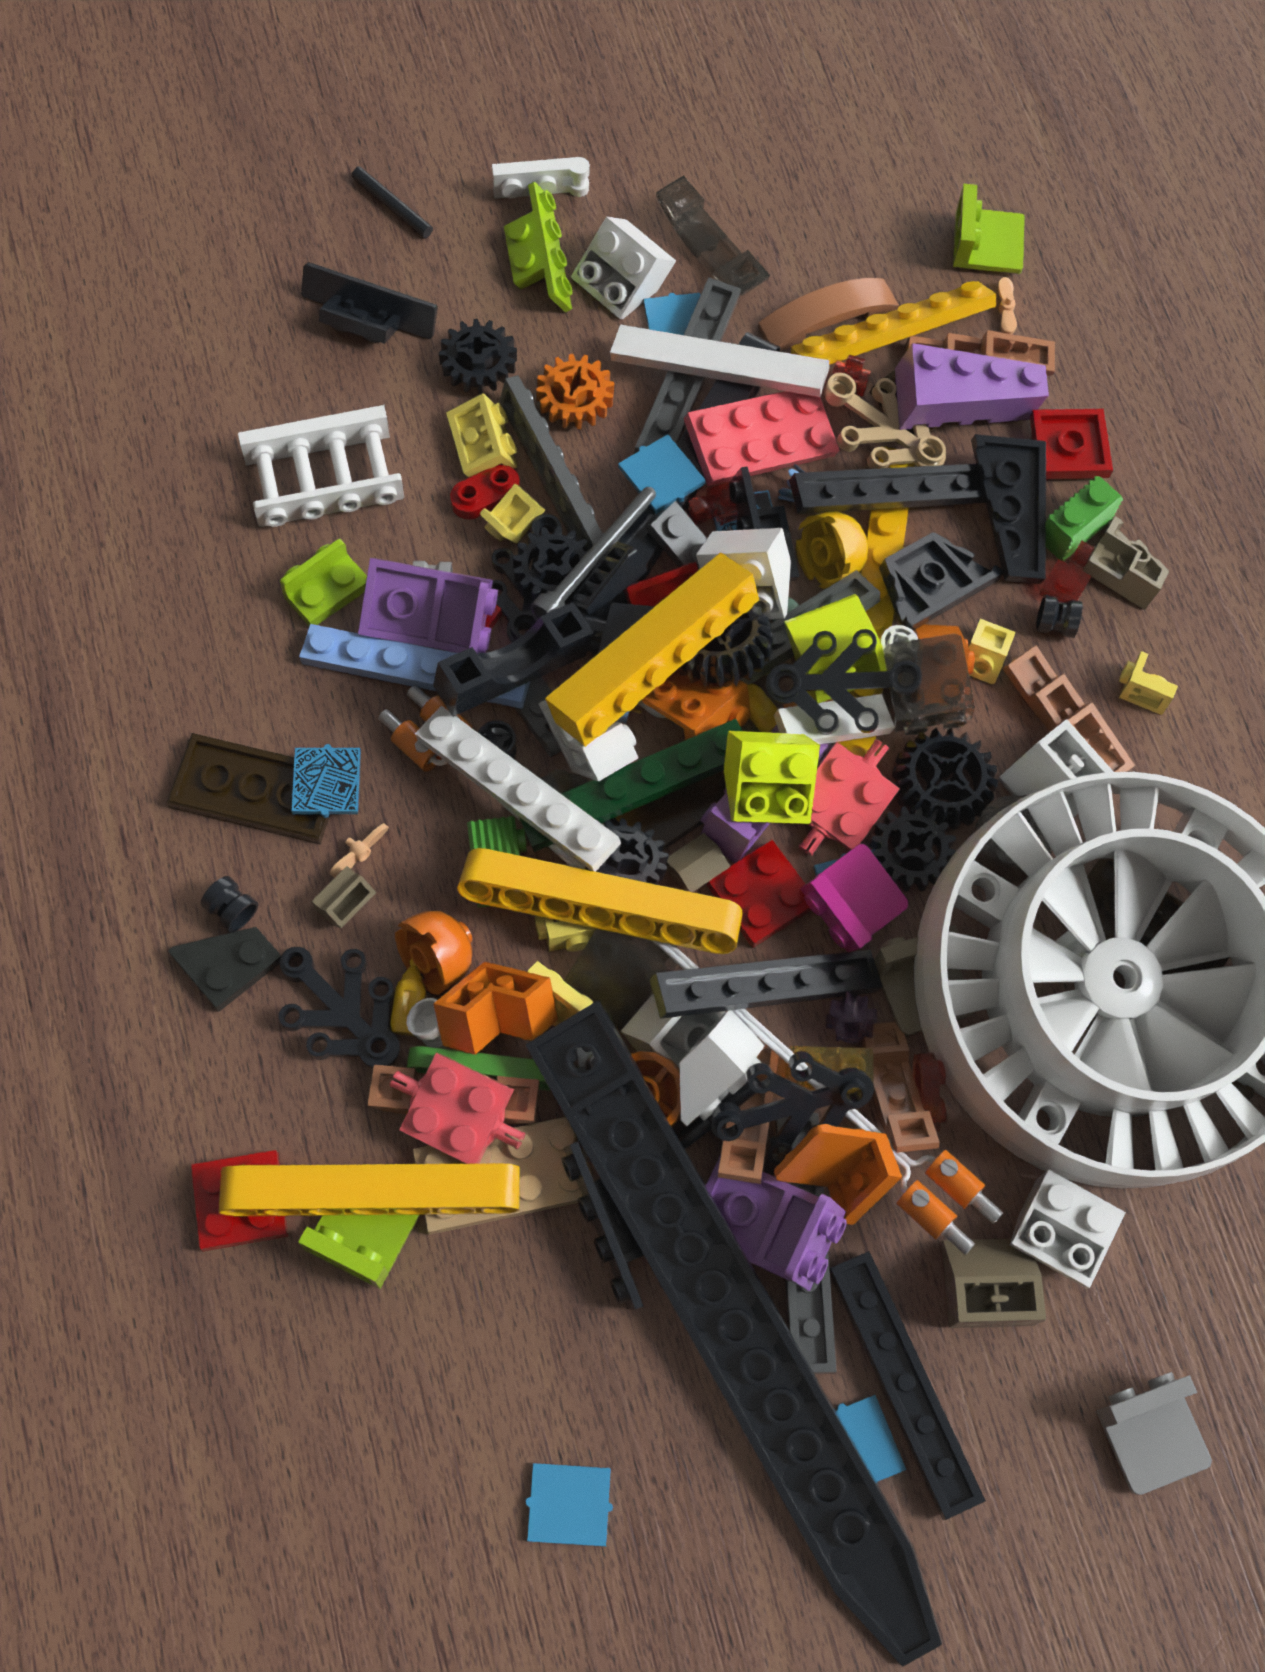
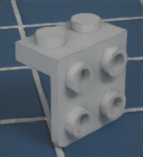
(1155, 1434)

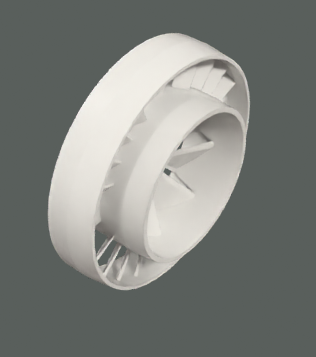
(1152, 1042)

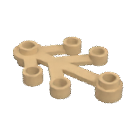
(885, 428)

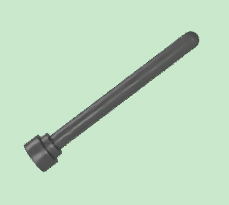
(555, 599)

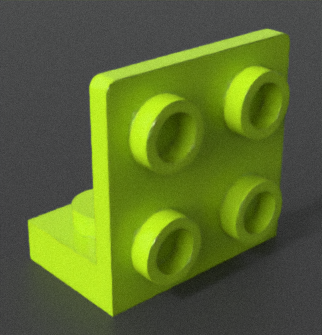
(987, 237)
(359, 1243)

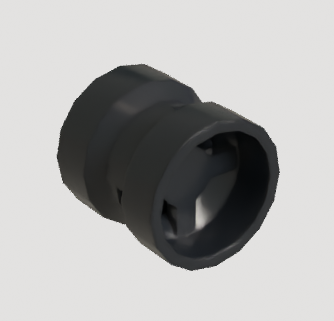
(1059, 616)
(501, 735)
(229, 904)

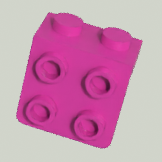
(854, 898)

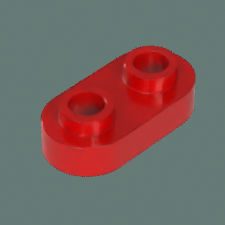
(486, 491)

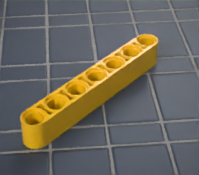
(601, 901)
(369, 1189)

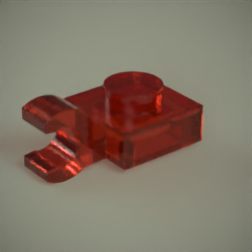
(715, 504)
(1069, 580)

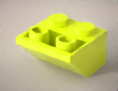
(843, 620)
(770, 776)

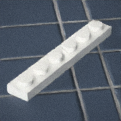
(518, 789)

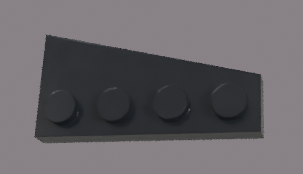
(1015, 496)

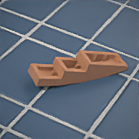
(997, 345)
(1056, 700)

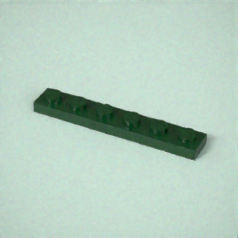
(647, 779)

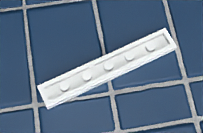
(720, 360)

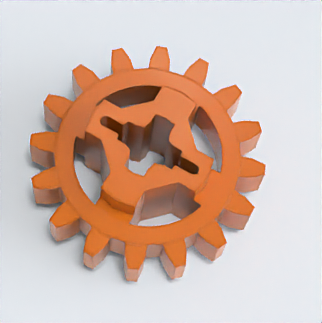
(575, 391)

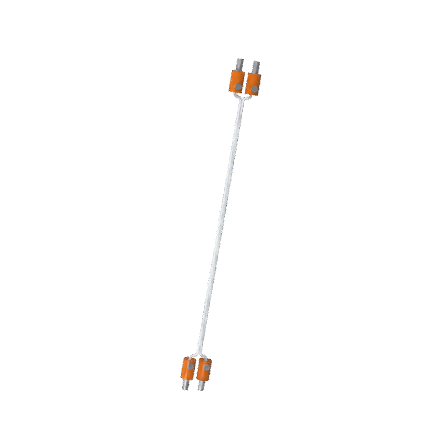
(917, 1199)

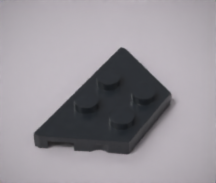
(932, 579)

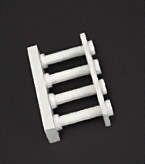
(316, 435)

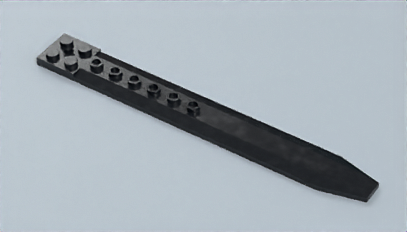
(739, 1333)

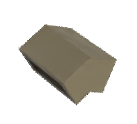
(696, 863)
(343, 897)

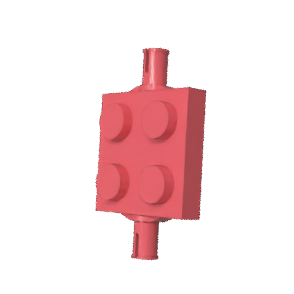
(848, 797)
(457, 1109)

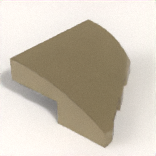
(1126, 566)

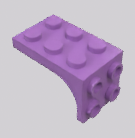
(427, 607)
(780, 1225)

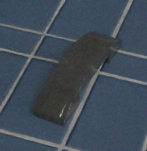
(706, 239)

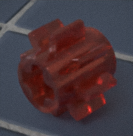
(854, 368)

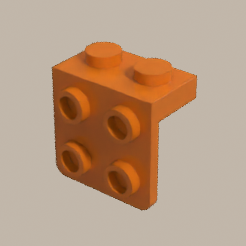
(699, 707)
(850, 1162)

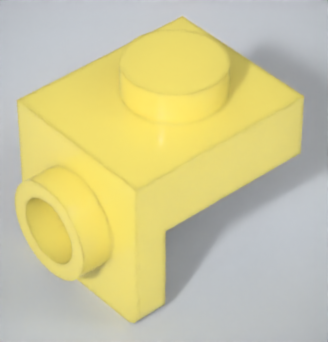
(512, 515)
(563, 934)

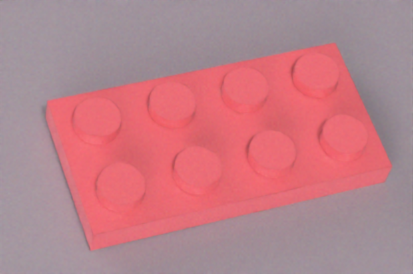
(760, 434)

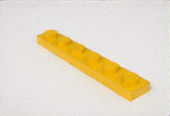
(898, 324)

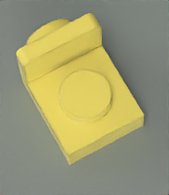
(990, 650)
(1145, 689)

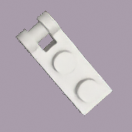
(554, 175)

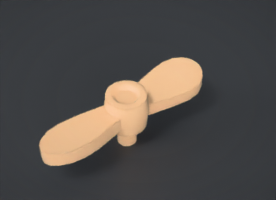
(1008, 320)
(358, 850)

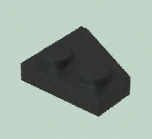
(227, 963)

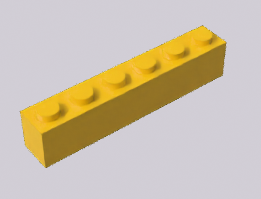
(652, 649)

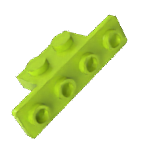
(536, 248)

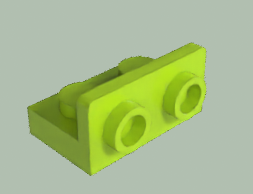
(323, 583)

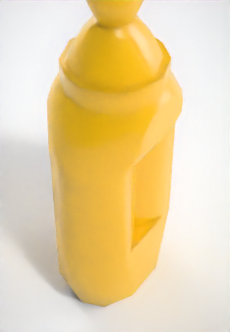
(761, 709)
(406, 995)

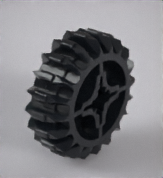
(734, 653)
(927, 756)

